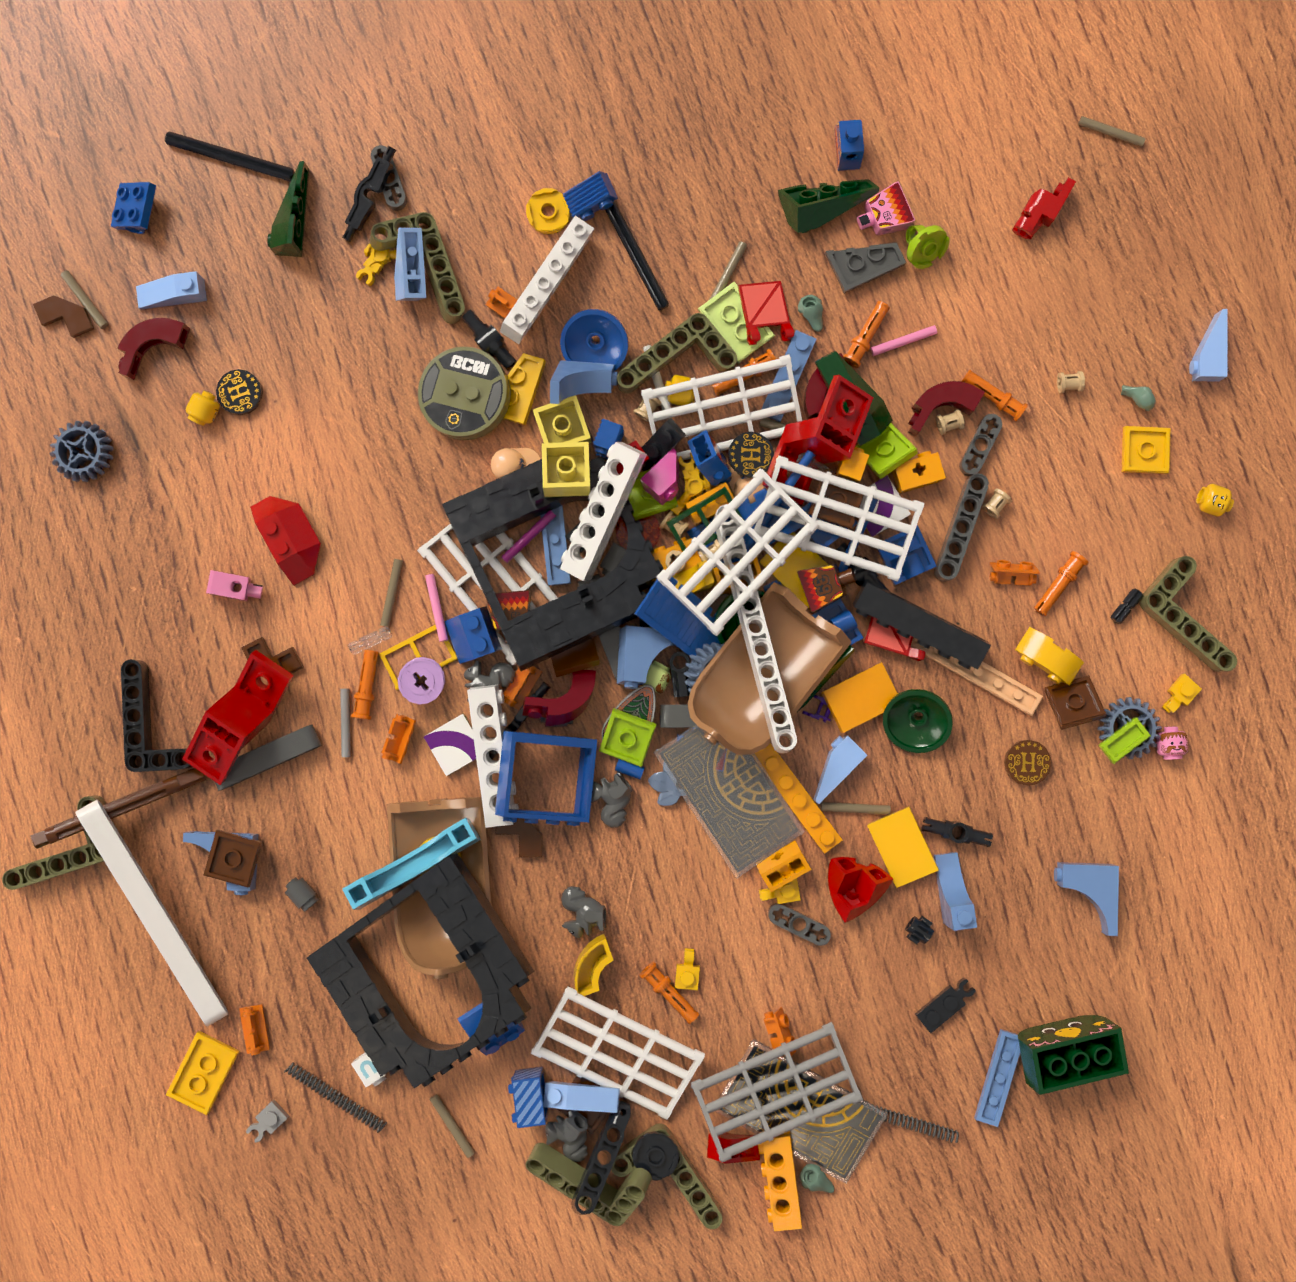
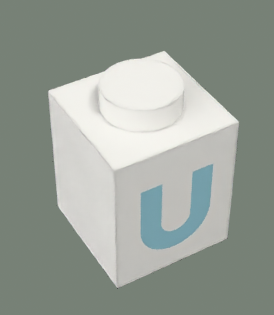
(367, 1071)

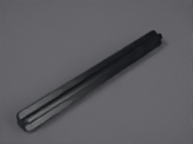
(229, 156)
(637, 257)

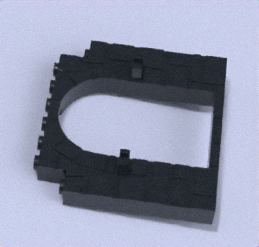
(577, 614)
(481, 943)

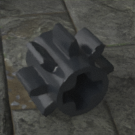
(919, 930)

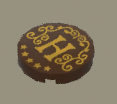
(1027, 762)

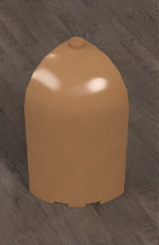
(726, 694)
(416, 927)

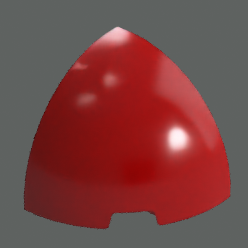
(855, 886)

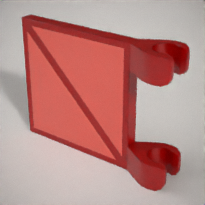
(764, 307)
(891, 641)

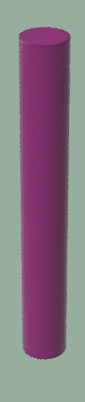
(528, 536)

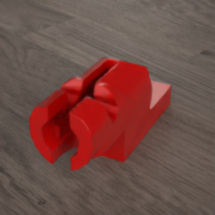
(1042, 209)

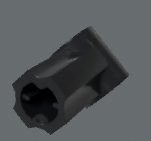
(678, 677)

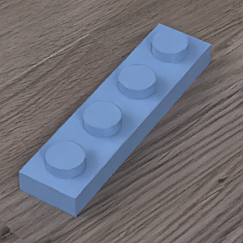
(799, 351)
(554, 547)
(998, 1078)

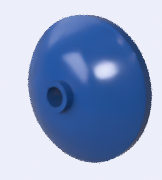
(579, 346)

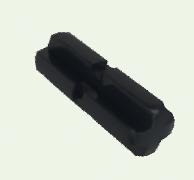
(1124, 609)

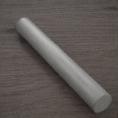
(345, 723)

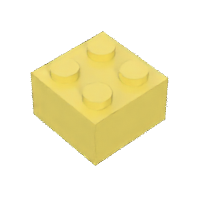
(562, 422)
(566, 469)

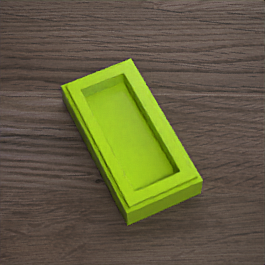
(1124, 740)

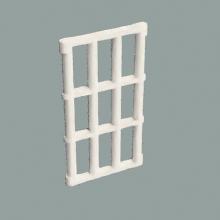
(743, 395)
(863, 514)
(731, 575)
(455, 586)
(603, 1034)

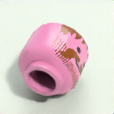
(1172, 743)

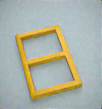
(411, 641)

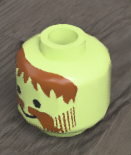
(658, 677)

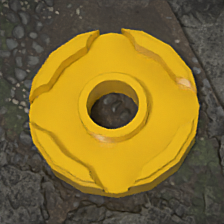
(547, 224)

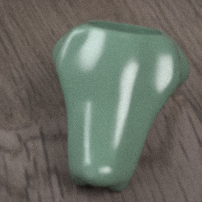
(812, 310)
(1142, 396)
(815, 1180)

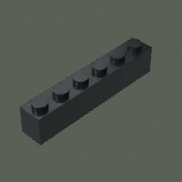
(921, 624)

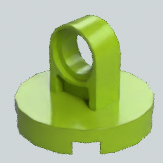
(926, 245)

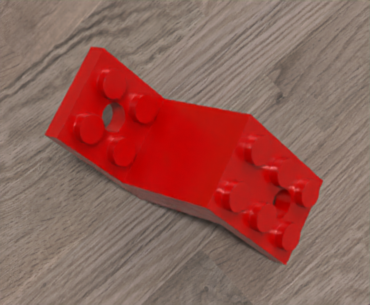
(829, 435)
(237, 717)

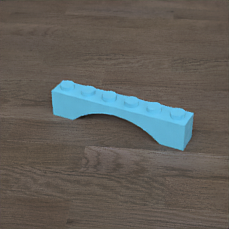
(408, 867)

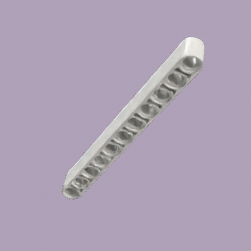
(759, 639)
(151, 912)

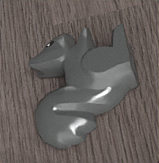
(500, 674)
(616, 796)
(588, 912)
(571, 1132)

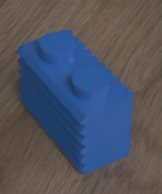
(590, 196)
(607, 436)

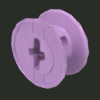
(408, 680)

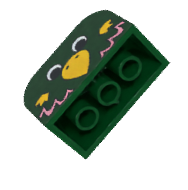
(1072, 1053)

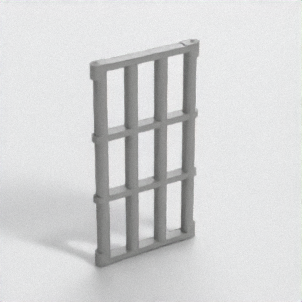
(752, 1089)

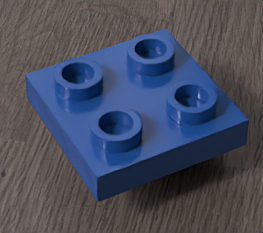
(133, 206)
(917, 558)
(841, 617)

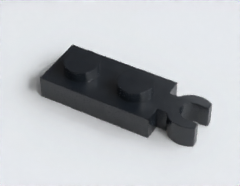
(662, 442)
(944, 1005)

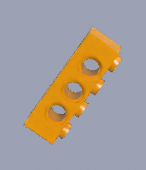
(787, 1216)

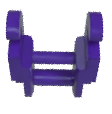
(817, 715)

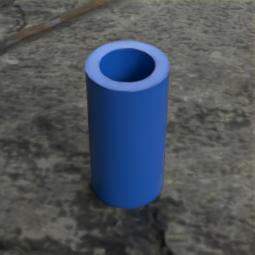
(629, 769)

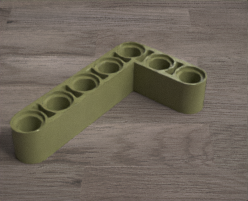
(431, 258)
(674, 350)
(1183, 619)
(50, 864)
(564, 1175)
(687, 1187)

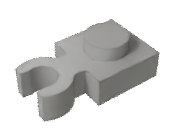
(269, 1119)

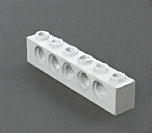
(546, 280)
(632, 461)
(483, 744)

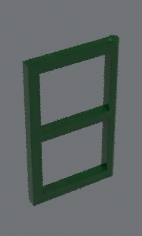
(697, 507)

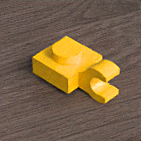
(1182, 692)
(784, 894)
(687, 974)

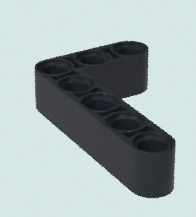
(143, 725)

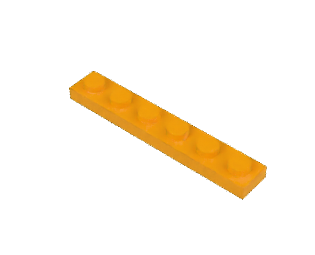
(798, 799)

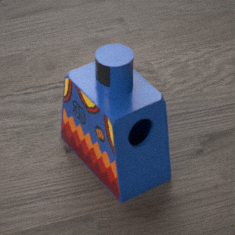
(849, 141)
(714, 467)

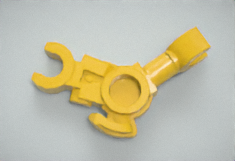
(374, 263)
(693, 484)

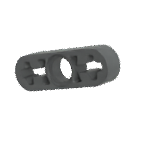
(394, 185)
(971, 447)
(817, 925)

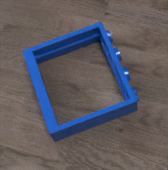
(584, 779)

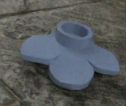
(668, 792)

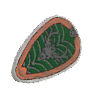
(638, 703)

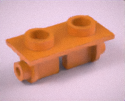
(500, 302)
(1005, 570)
(522, 685)
(396, 748)
(778, 1024)
(254, 1029)

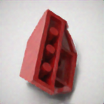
(288, 536)

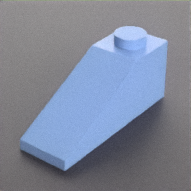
(409, 265)
(172, 290)
(1211, 355)
(838, 765)
(581, 1097)

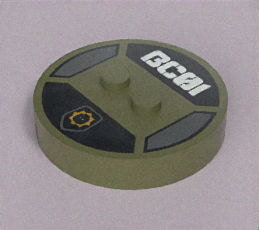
(464, 393)

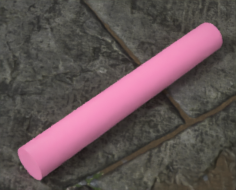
(904, 340)
(436, 607)

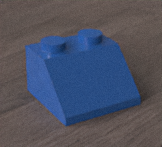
(473, 634)
(471, 1020)

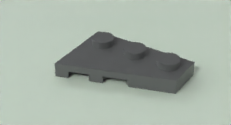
(862, 265)

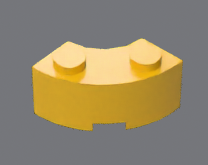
(1041, 651)
(590, 964)

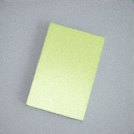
(728, 318)

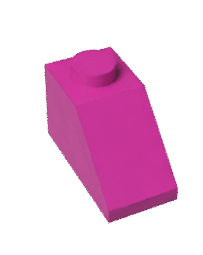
(663, 478)

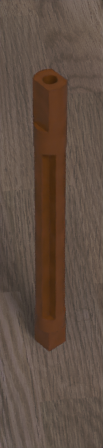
(121, 806)

